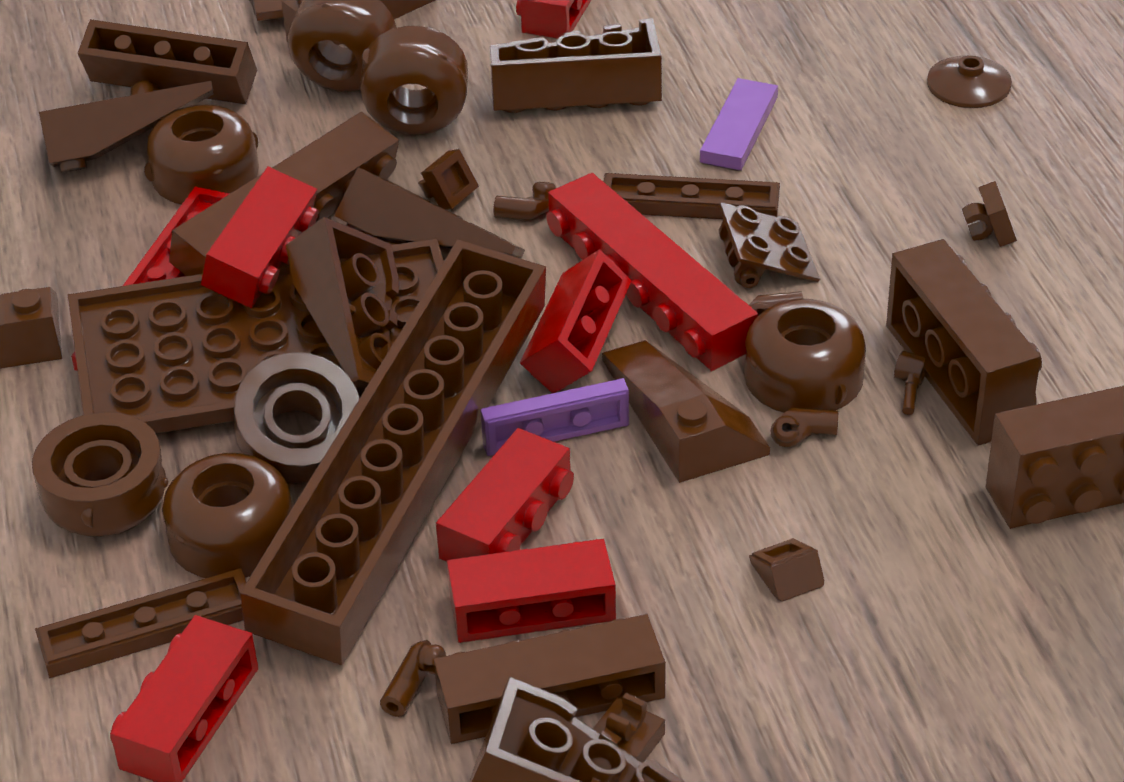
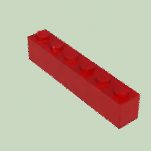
(664, 277)

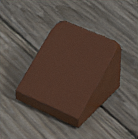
(789, 568)

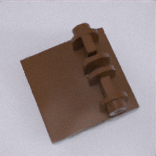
(762, 243)

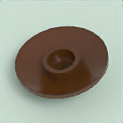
(969, 81)

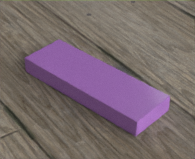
(739, 124)
(558, 414)

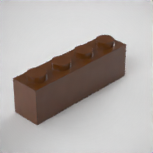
(170, 59)
(580, 665)

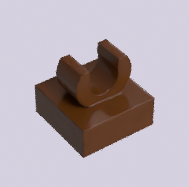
(448, 180)
(991, 216)
(633, 724)

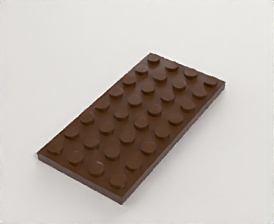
(183, 350)

